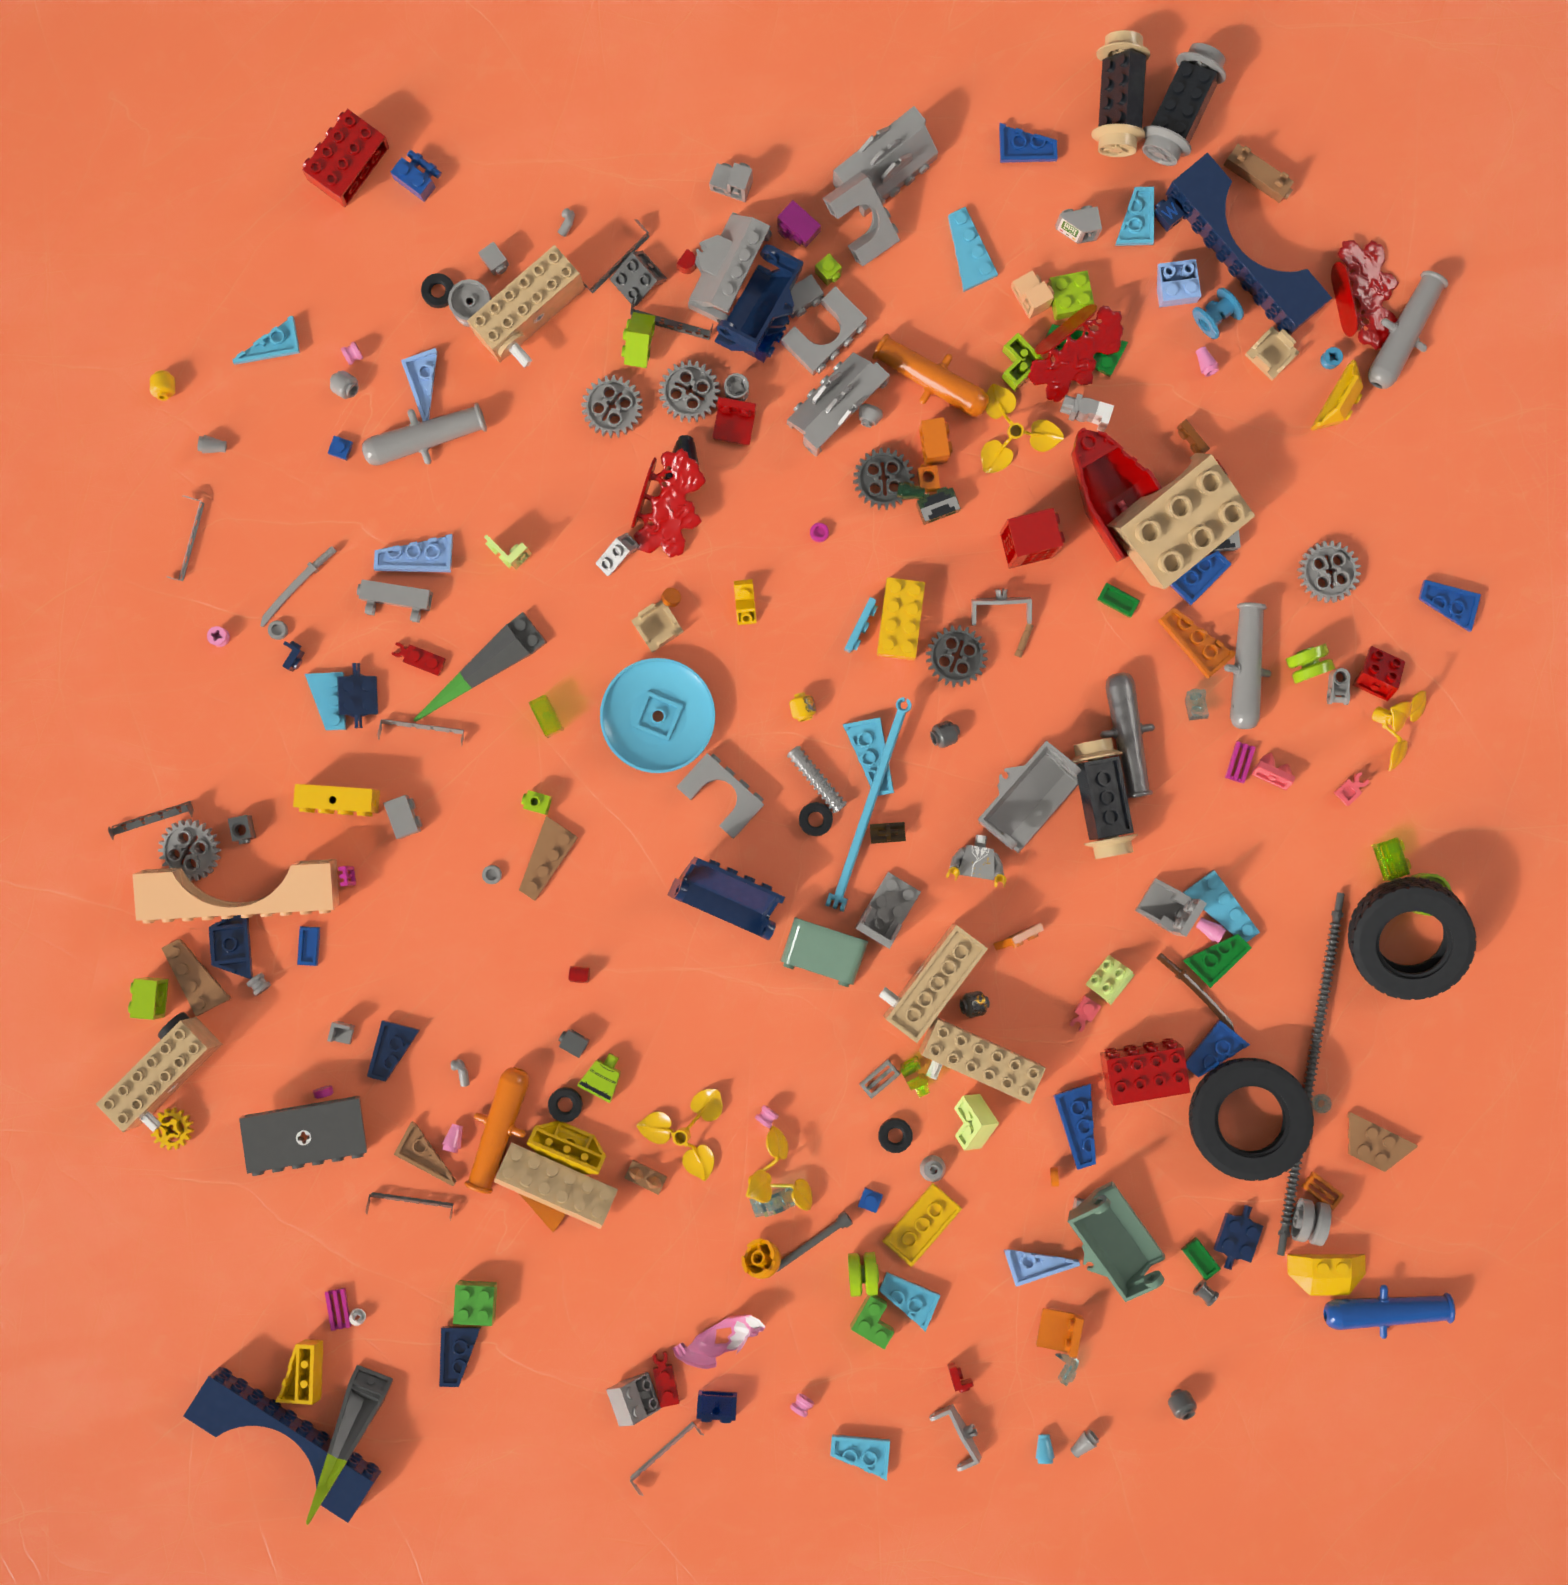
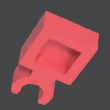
(1350, 790)
(1086, 1010)

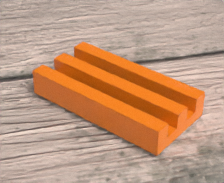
(1309, 1180)

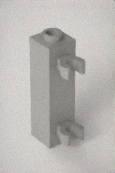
(394, 595)

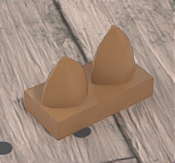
(645, 1177)

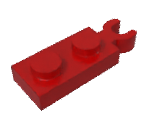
(420, 659)
(665, 1382)

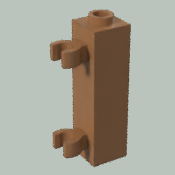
(1259, 173)

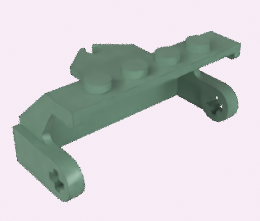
(1117, 1242)

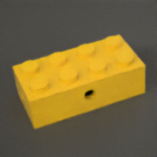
(900, 618)
(333, 798)

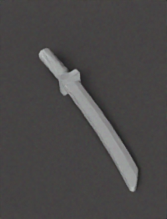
(312, 567)

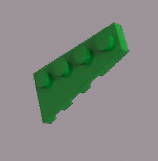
(1104, 363)

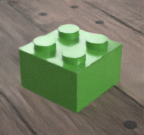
(475, 1303)

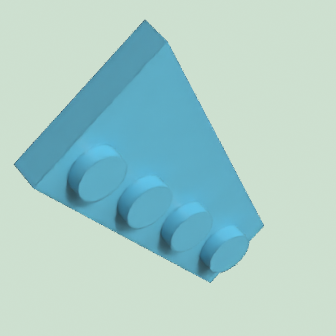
(972, 257)
(869, 742)

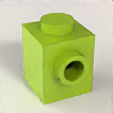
(828, 269)
(536, 802)

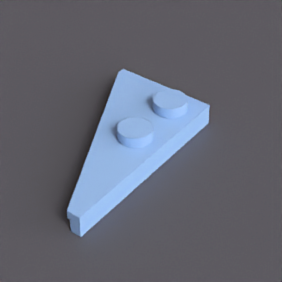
(420, 375)
(1033, 1266)

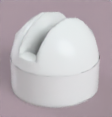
(354, 1313)

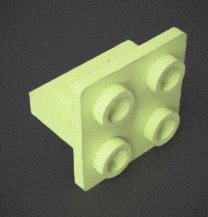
(1110, 979)

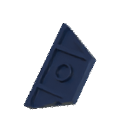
(231, 946)

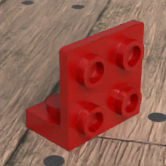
(734, 421)
(1380, 674)

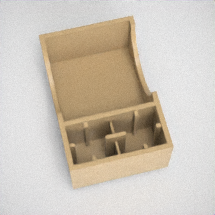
(1181, 521)

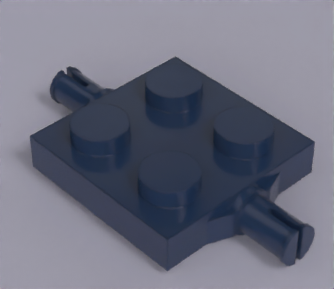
(357, 695)
(1238, 1237)

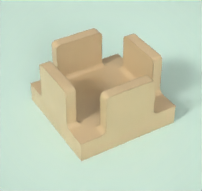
(1273, 352)
(657, 625)

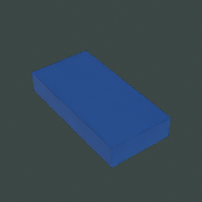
(308, 946)

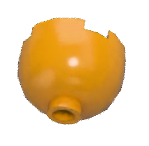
(761, 1259)

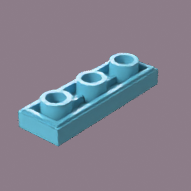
(861, 625)

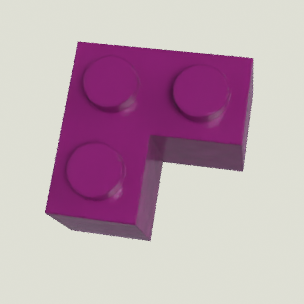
(797, 225)

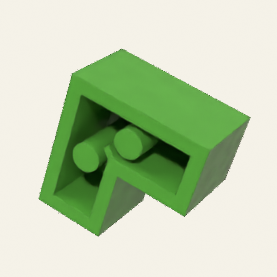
(868, 1324)

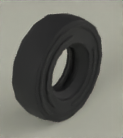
(427, 285)
(827, 819)
(181, 1016)
(557, 1113)
(895, 1147)

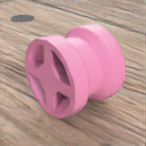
(351, 353)
(222, 638)
(766, 1116)
(802, 1405)

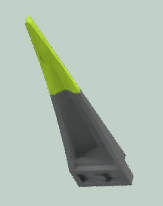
(360, 1405)

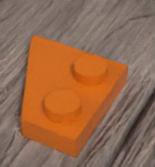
(1017, 939)

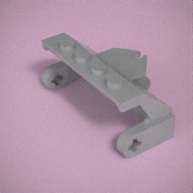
(891, 157)
(726, 264)
(836, 400)
(1030, 796)

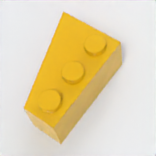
(304, 1374)

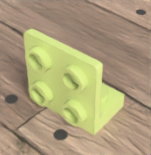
(517, 555)

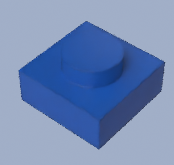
(340, 448)
(870, 1200)

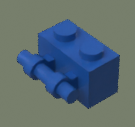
(412, 178)

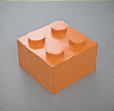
(934, 441)

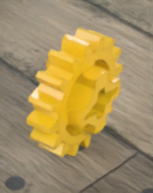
(180, 1132)

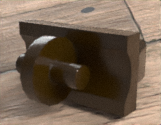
(887, 832)

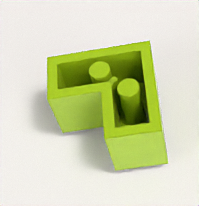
(638, 339)
(1021, 355)

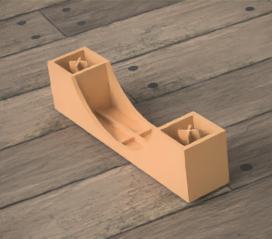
(171, 895)

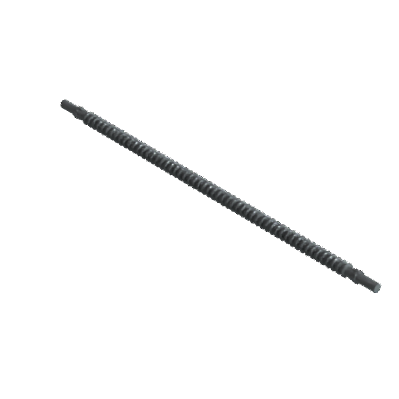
(1326, 979)

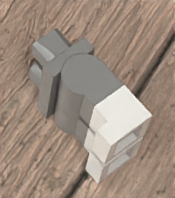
(1087, 410)

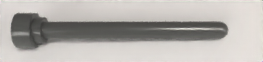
(842, 1221)

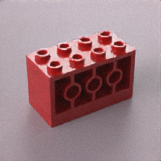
(1031, 538)

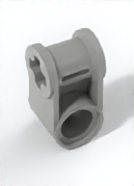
(1338, 688)

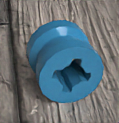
(1328, 361)

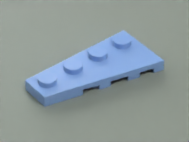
(423, 556)

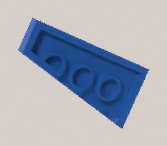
(1077, 1120)

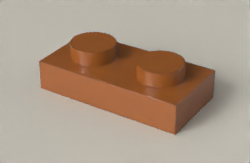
(1196, 443)

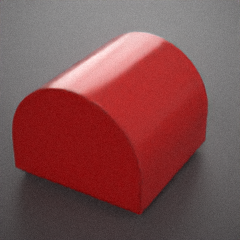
(687, 262)
(579, 974)

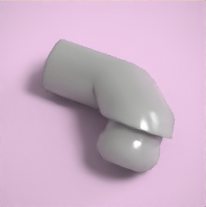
(567, 223)
(462, 1071)

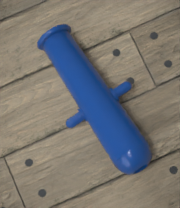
(1388, 1311)

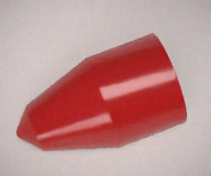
(1105, 478)

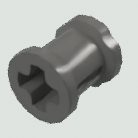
(1205, 1293)

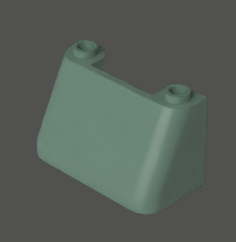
(823, 951)

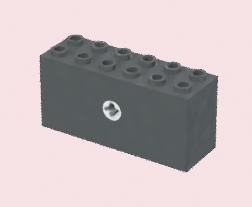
(274, 1138)

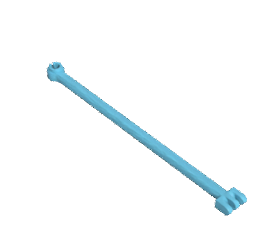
(869, 806)

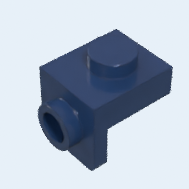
(294, 659)

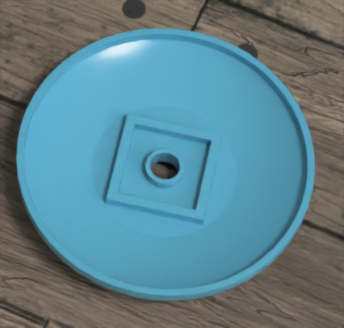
(629, 712)

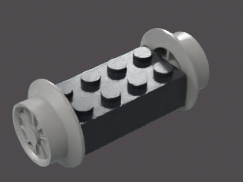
(1184, 104)

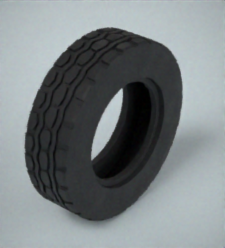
(1421, 979)
(1295, 1129)

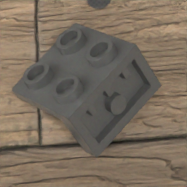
(637, 277)

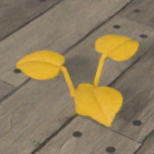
(1043, 436)
(1397, 717)
(657, 1129)
(760, 1182)

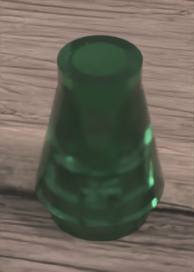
(910, 491)

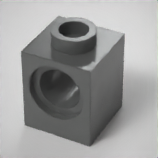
(235, 823)
(573, 1042)

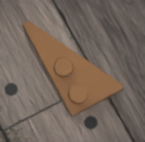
(419, 1152)

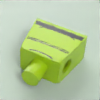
(602, 1078)

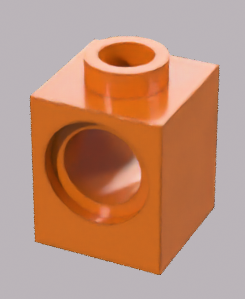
(931, 486)

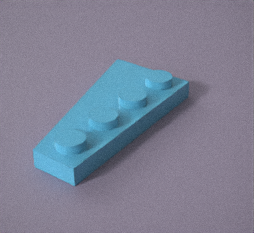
(1222, 905)

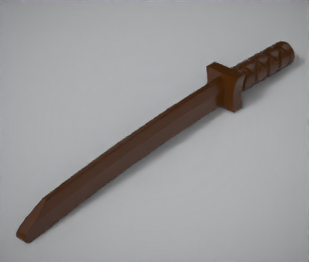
(1181, 974)

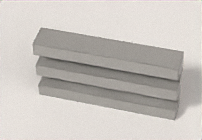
(874, 1073)

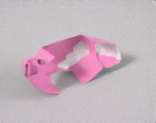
(703, 1350)

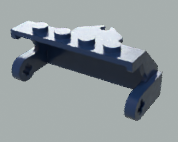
(763, 303)
(727, 896)

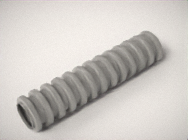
(816, 779)

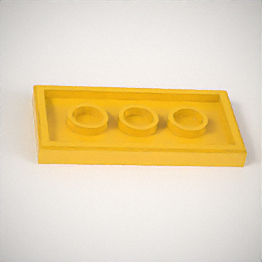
(922, 1224)

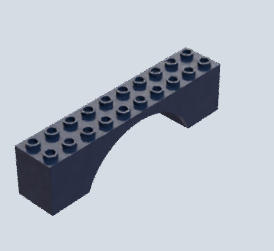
(1285, 296)
(231, 1403)

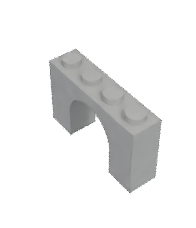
(881, 233)
(816, 356)
(709, 770)

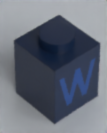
(1168, 214)

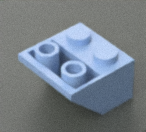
(1178, 283)

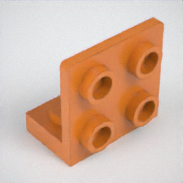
(1060, 1331)

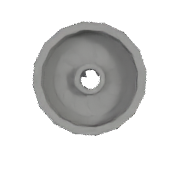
(462, 295)
(1311, 1222)

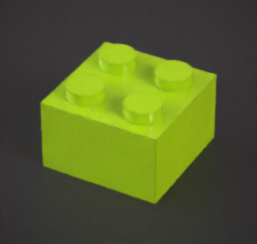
(1070, 294)
(148, 998)

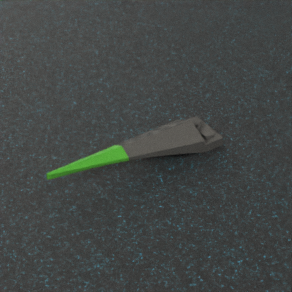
(509, 646)

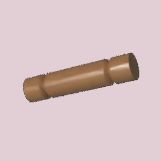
(1023, 641)

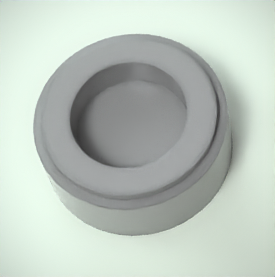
(277, 630)
(492, 874)

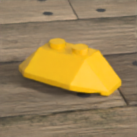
(1341, 399)
(568, 1146)
(1326, 1272)

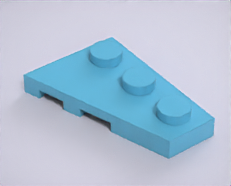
(1139, 219)
(326, 698)
(910, 1298)
(863, 1452)

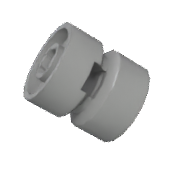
(736, 387)

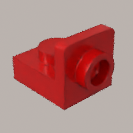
(956, 1375)

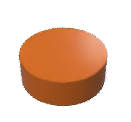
(671, 597)
(1054, 1176)

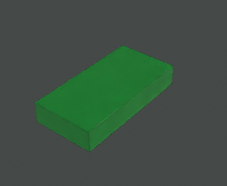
(1118, 600)
(1201, 1258)

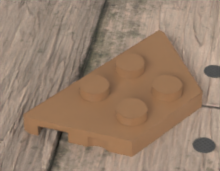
(1375, 1144)

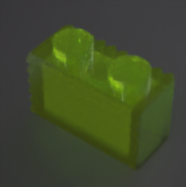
(546, 716)
(1391, 858)

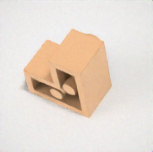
(1032, 293)

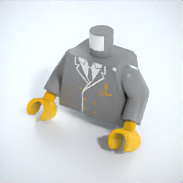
(977, 862)

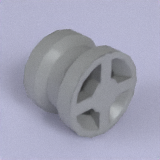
(258, 984)

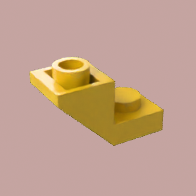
(744, 602)

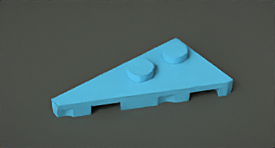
(277, 343)

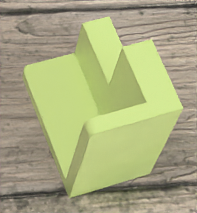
(977, 1122)

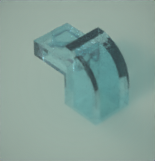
(779, 1202)

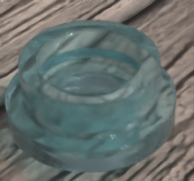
(1327, 1103)

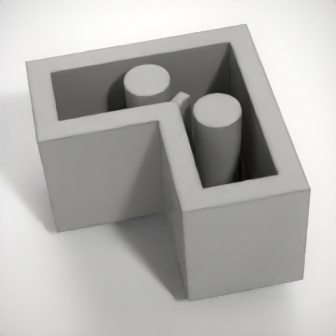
(732, 181)

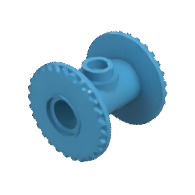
(1217, 311)

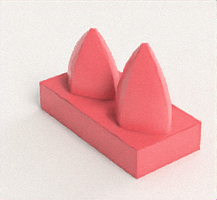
(1266, 770)

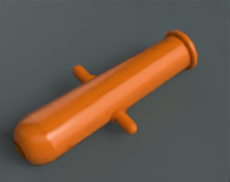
(933, 377)
(498, 1128)

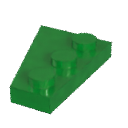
(1218, 959)

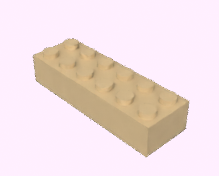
(555, 1185)

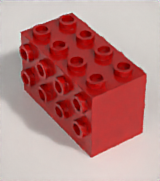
(345, 157)
(1145, 1072)

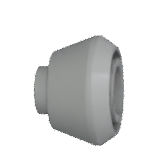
(869, 415)
(936, 1164)

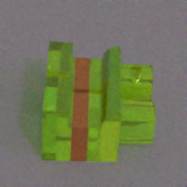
(913, 1077)

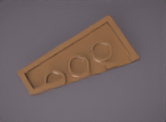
(549, 851)
(197, 984)

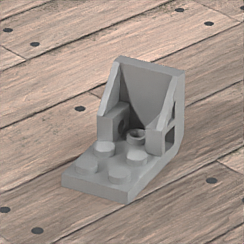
(1170, 908)
(887, 910)

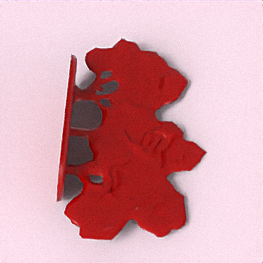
(1369, 287)
(1076, 357)
(670, 508)

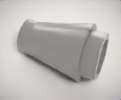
(211, 445)
(1085, 1443)

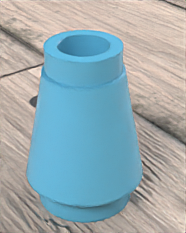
(1044, 1450)

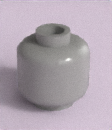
(344, 384)

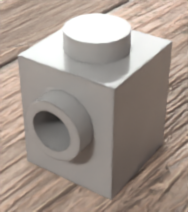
(494, 259)

